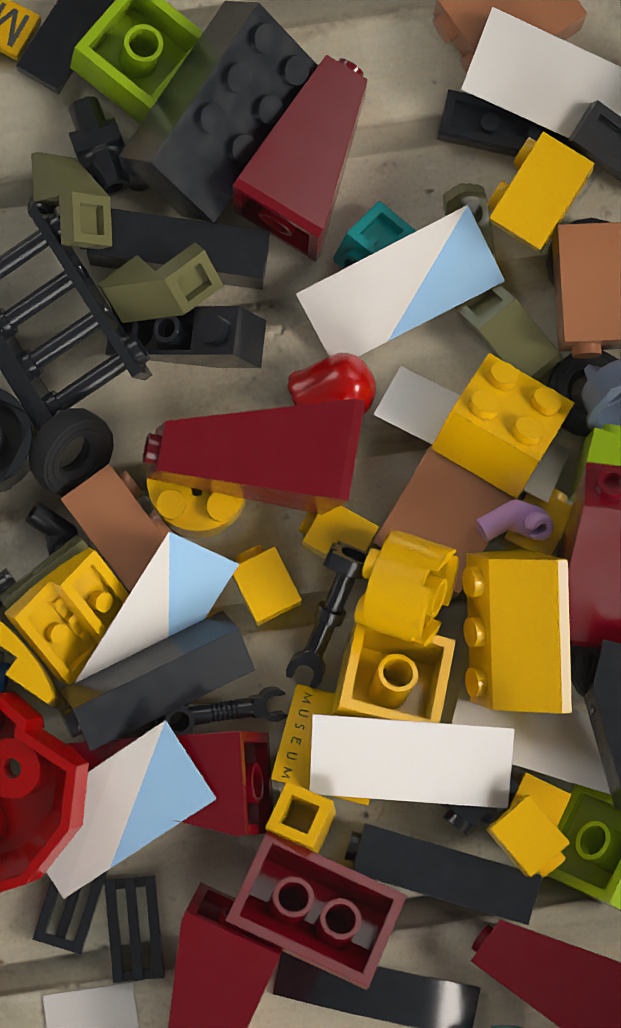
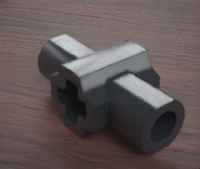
(98, 144)

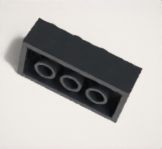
(218, 110)

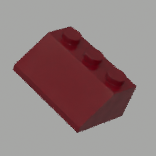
(316, 910)

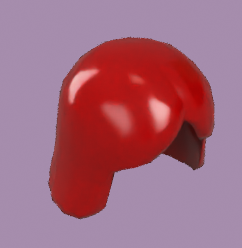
(333, 379)

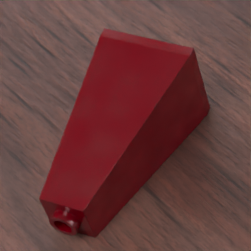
(301, 163)
(271, 456)
(594, 557)
(234, 768)
(217, 967)
(552, 976)

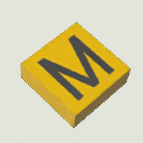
(16, 28)

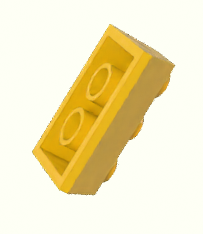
(518, 631)

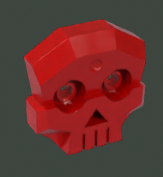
(42, 804)

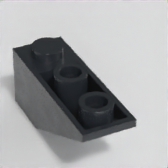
(202, 337)
(604, 712)

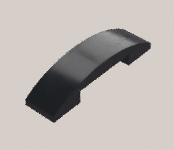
(391, 996)

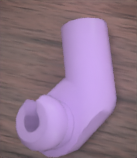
(518, 518)

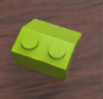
(594, 847)

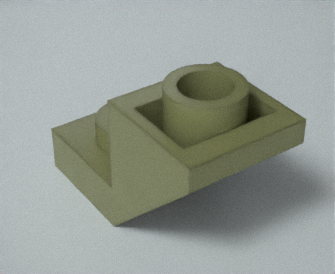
(82, 201)
(172, 290)
(509, 331)

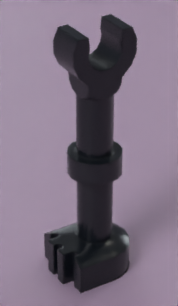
(330, 613)

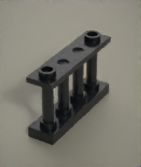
(24, 367)

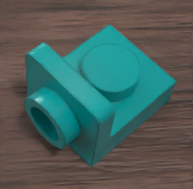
(370, 234)

